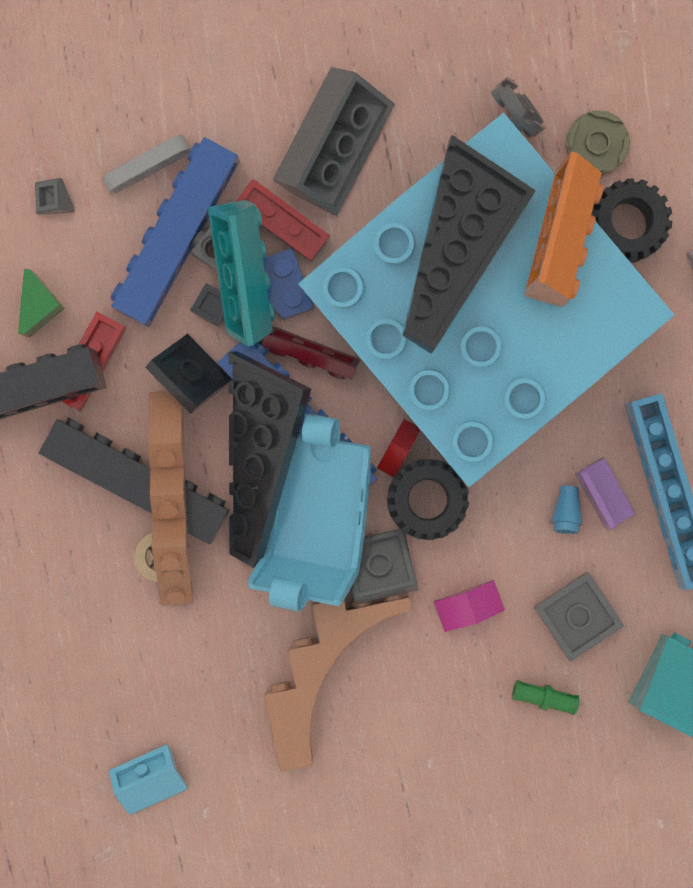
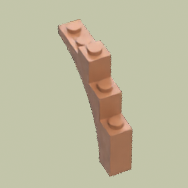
(168, 499)
(292, 706)

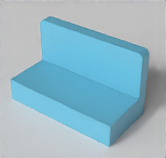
(147, 780)

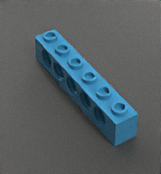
(666, 481)

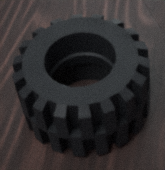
(649, 203)
(453, 512)

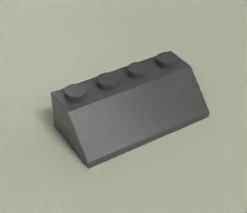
(334, 140)

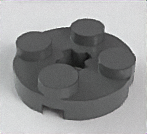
(522, 111)

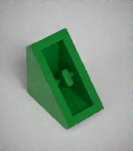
(37, 304)

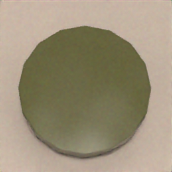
(599, 140)

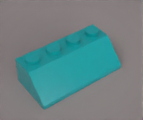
(241, 270)

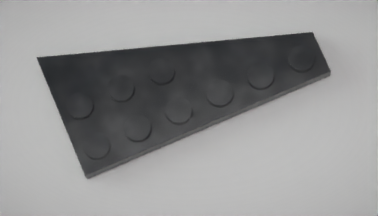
(466, 227)
(261, 446)

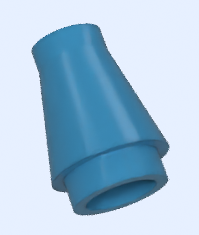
(567, 511)

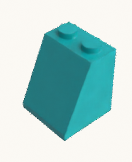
(667, 684)

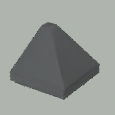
(52, 197)

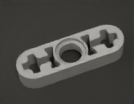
(146, 164)

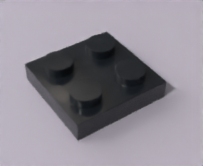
(188, 373)

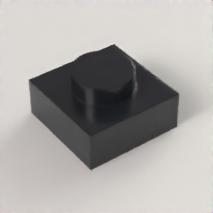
(209, 305)

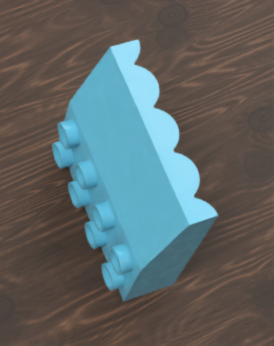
(505, 356)

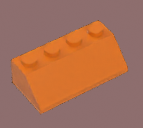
(564, 231)

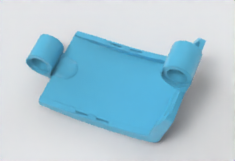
(318, 521)

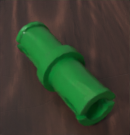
(545, 697)

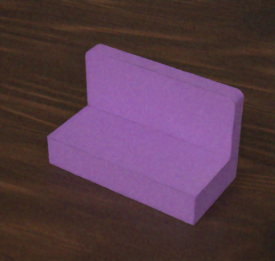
(605, 494)

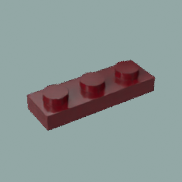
(311, 353)

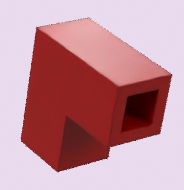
(398, 448)

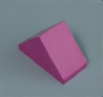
(469, 606)

